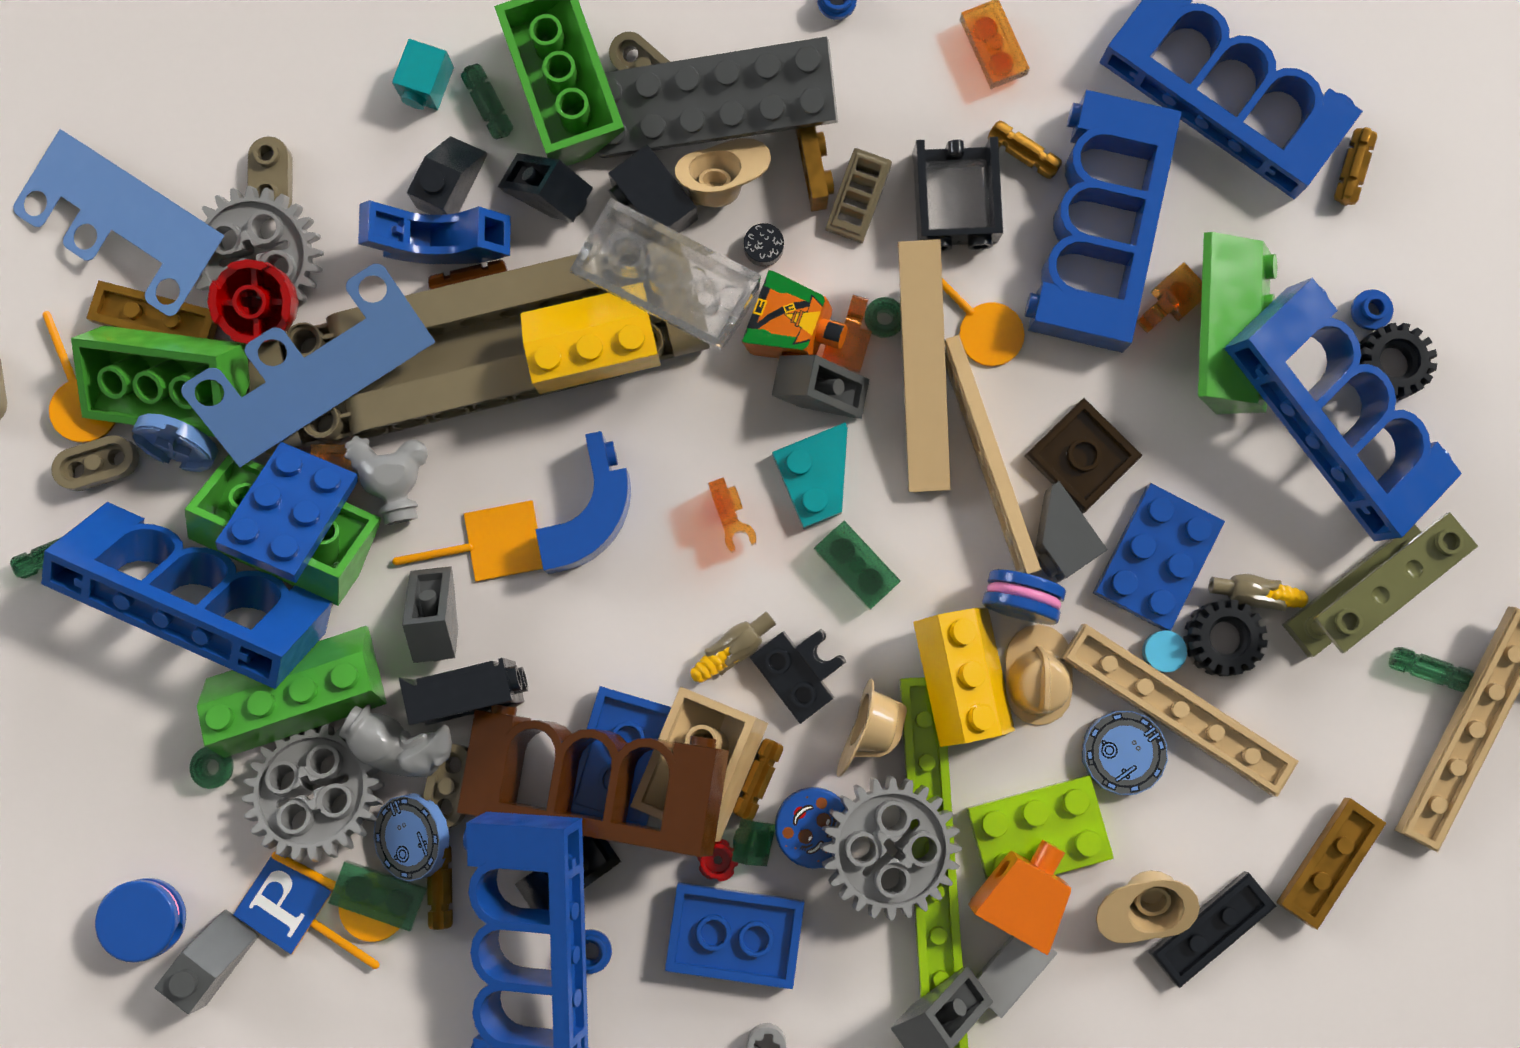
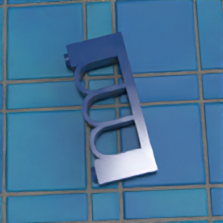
(1323, 116)
(1125, 129)
(1419, 469)
(87, 566)
(536, 845)

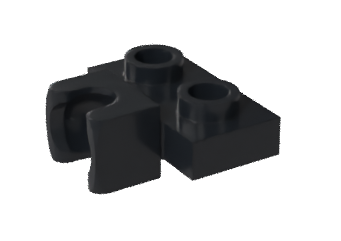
(797, 672)

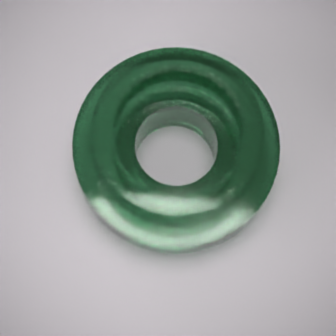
(883, 305)
(199, 770)

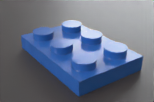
(287, 512)
(1158, 557)
(632, 720)
(735, 935)

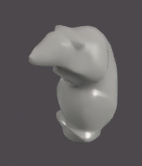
(387, 747)

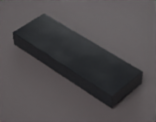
(1215, 929)

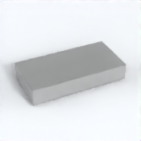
(1011, 973)

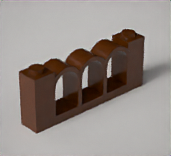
(691, 799)

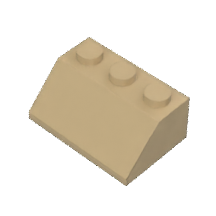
(706, 718)

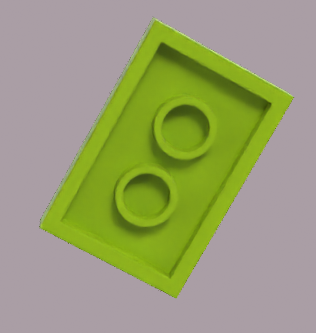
(1057, 813)

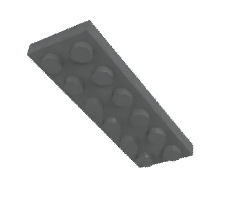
(723, 96)

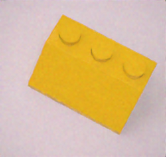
(587, 342)
(963, 676)

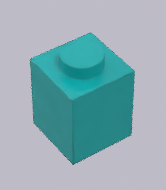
(422, 75)

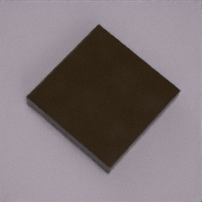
(1084, 455)

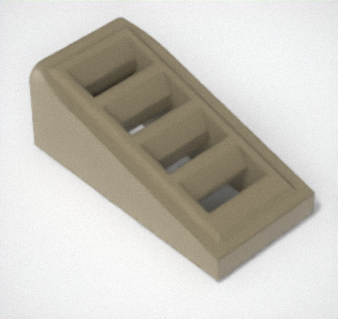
(869, 163)

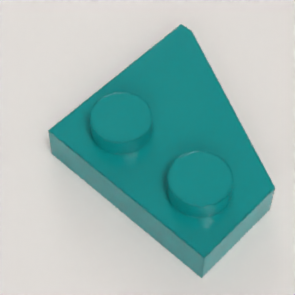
(815, 474)

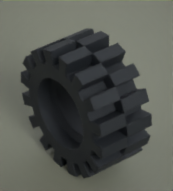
(1411, 347)
(1250, 638)

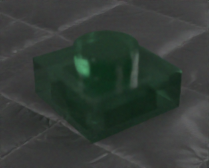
(753, 842)

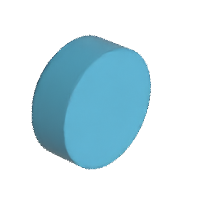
(1164, 651)

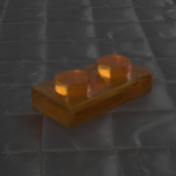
(994, 43)

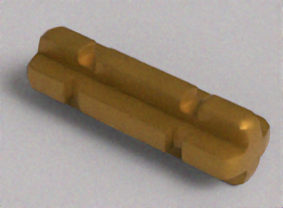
(1025, 150)
(1355, 166)
(758, 779)
(440, 895)

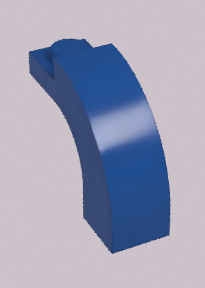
(435, 239)
(597, 526)

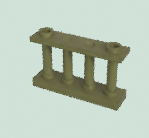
(1379, 586)

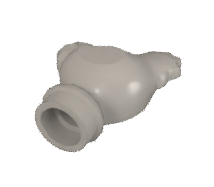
(389, 476)

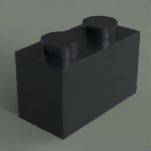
(651, 190)

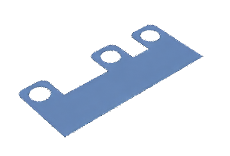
(121, 203)
(313, 384)

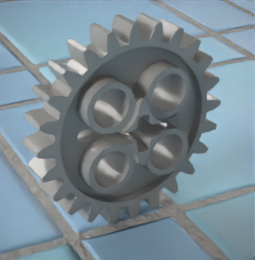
(246, 217)
(322, 827)
(917, 875)

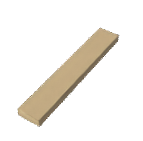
(924, 365)
(989, 457)
(1179, 710)
(1466, 738)

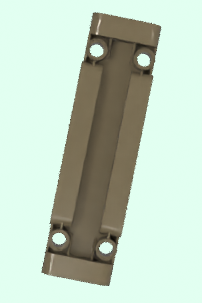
(474, 358)

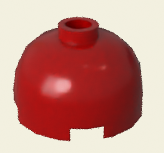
(252, 299)

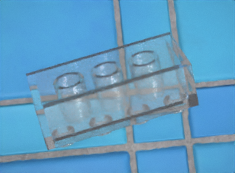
(667, 274)

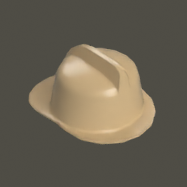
(720, 171)
(1036, 677)
(876, 727)
(1147, 909)

